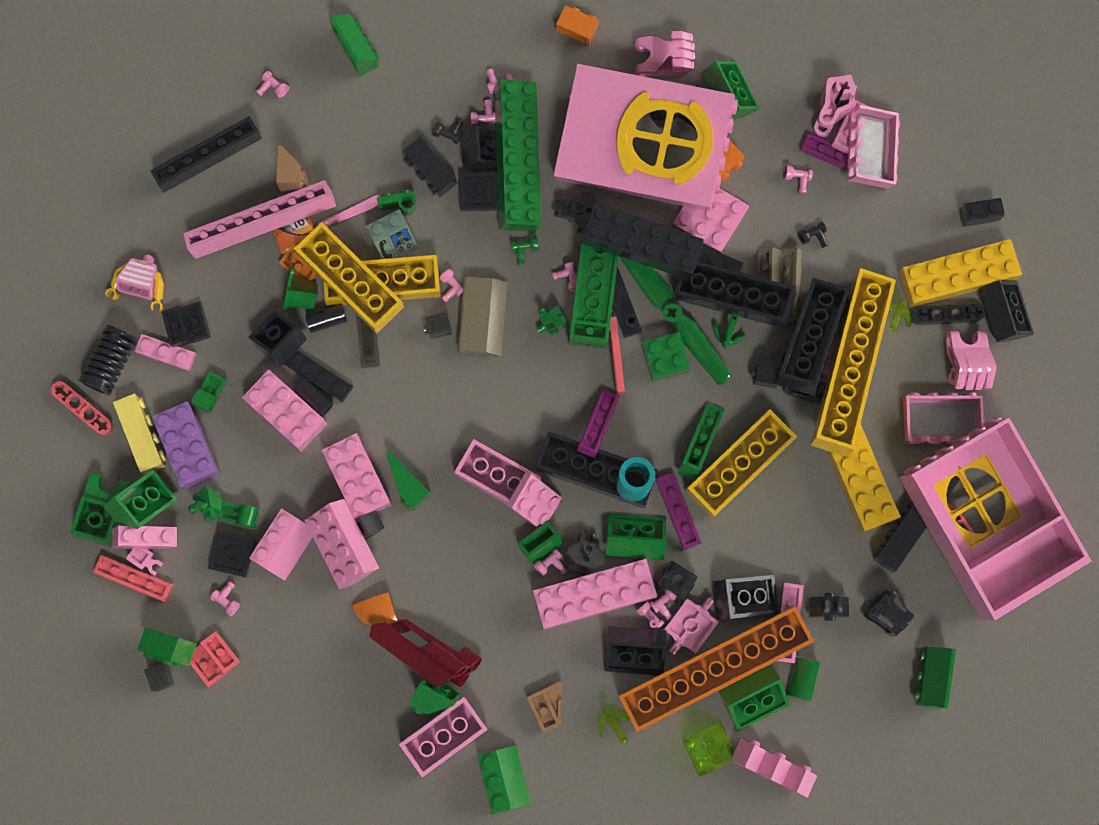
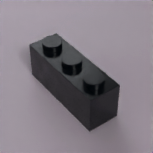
(429, 167)

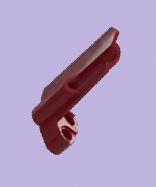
(432, 661)

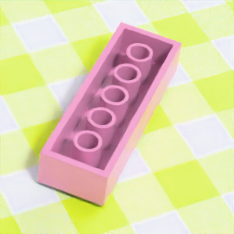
(594, 594)

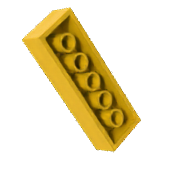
(959, 273)
(349, 277)
(406, 277)
(741, 463)
(864, 486)

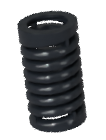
(100, 358)

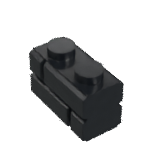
(982, 212)

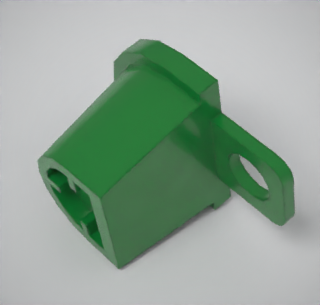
(299, 292)

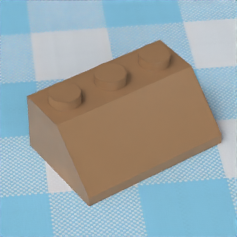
(289, 173)

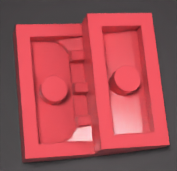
(213, 659)

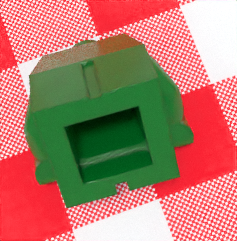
(552, 320)
(208, 503)

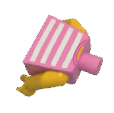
(138, 279)

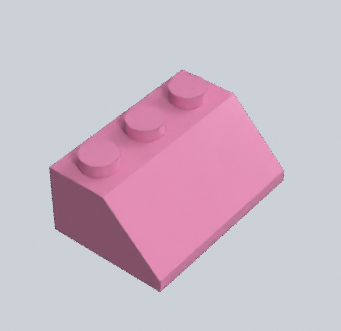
(282, 544)

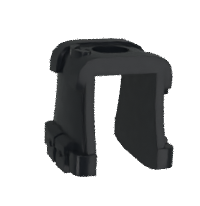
(666, 582)
(889, 613)

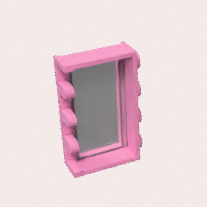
(873, 147)
(941, 418)

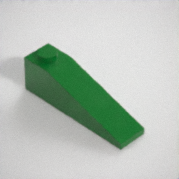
(701, 442)

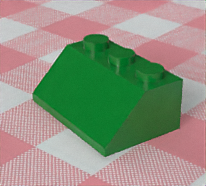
(354, 43)
(728, 78)
(140, 501)
(636, 536)
(935, 677)
(754, 697)
(432, 699)
(503, 779)

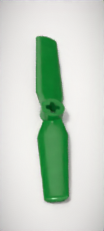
(661, 297)

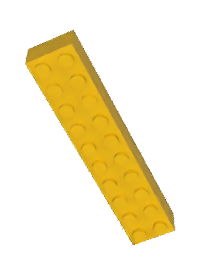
(853, 363)

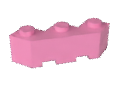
(774, 767)

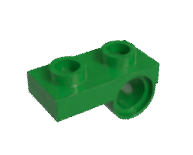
(389, 201)
(208, 394)
(238, 514)

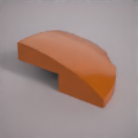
(376, 610)

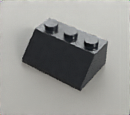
(1006, 311)
(635, 650)

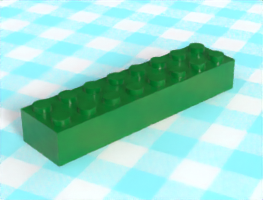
(517, 155)

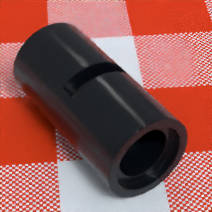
(325, 318)
(313, 397)

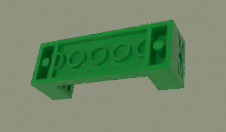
(593, 298)

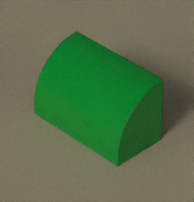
(540, 543)
(803, 679)

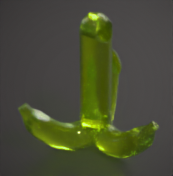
(899, 310)
(609, 717)

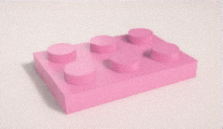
(534, 500)

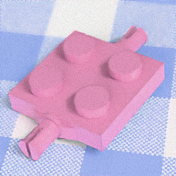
(691, 626)

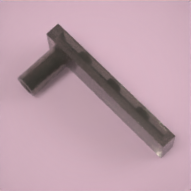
(367, 345)

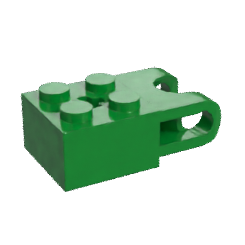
(92, 508)

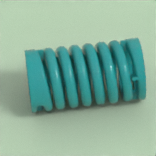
(642, 467)

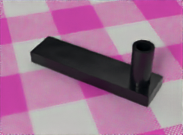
(624, 309)

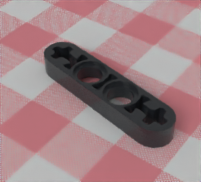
(947, 314)

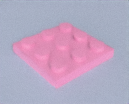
(714, 225)

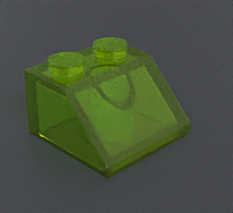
(709, 749)

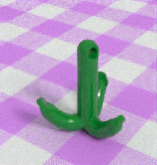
(726, 340)

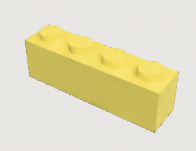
(139, 433)

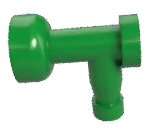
(519, 246)

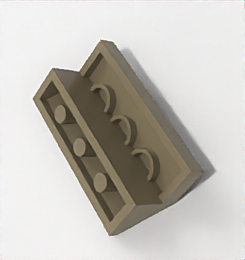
(783, 268)
(482, 316)

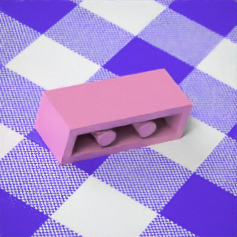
(144, 538)

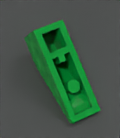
(409, 488)

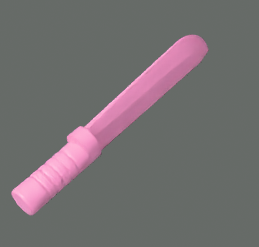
(352, 211)

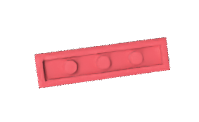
(616, 357)
(132, 578)

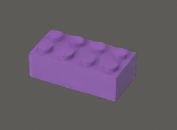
(185, 445)

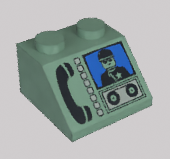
(391, 236)

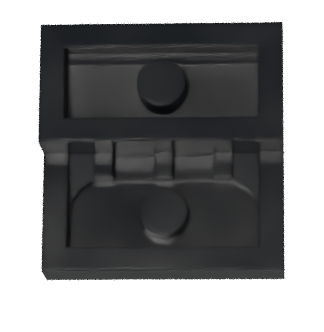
(186, 324)

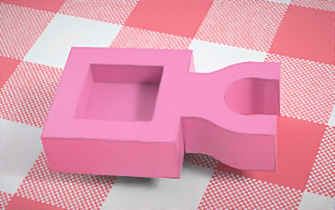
(142, 558)

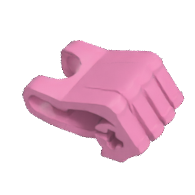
(666, 57)
(828, 113)
(972, 363)

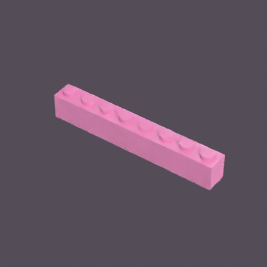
(259, 219)

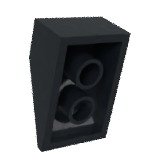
(745, 597)

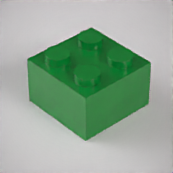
(665, 357)
(166, 648)

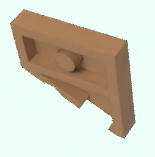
(547, 706)

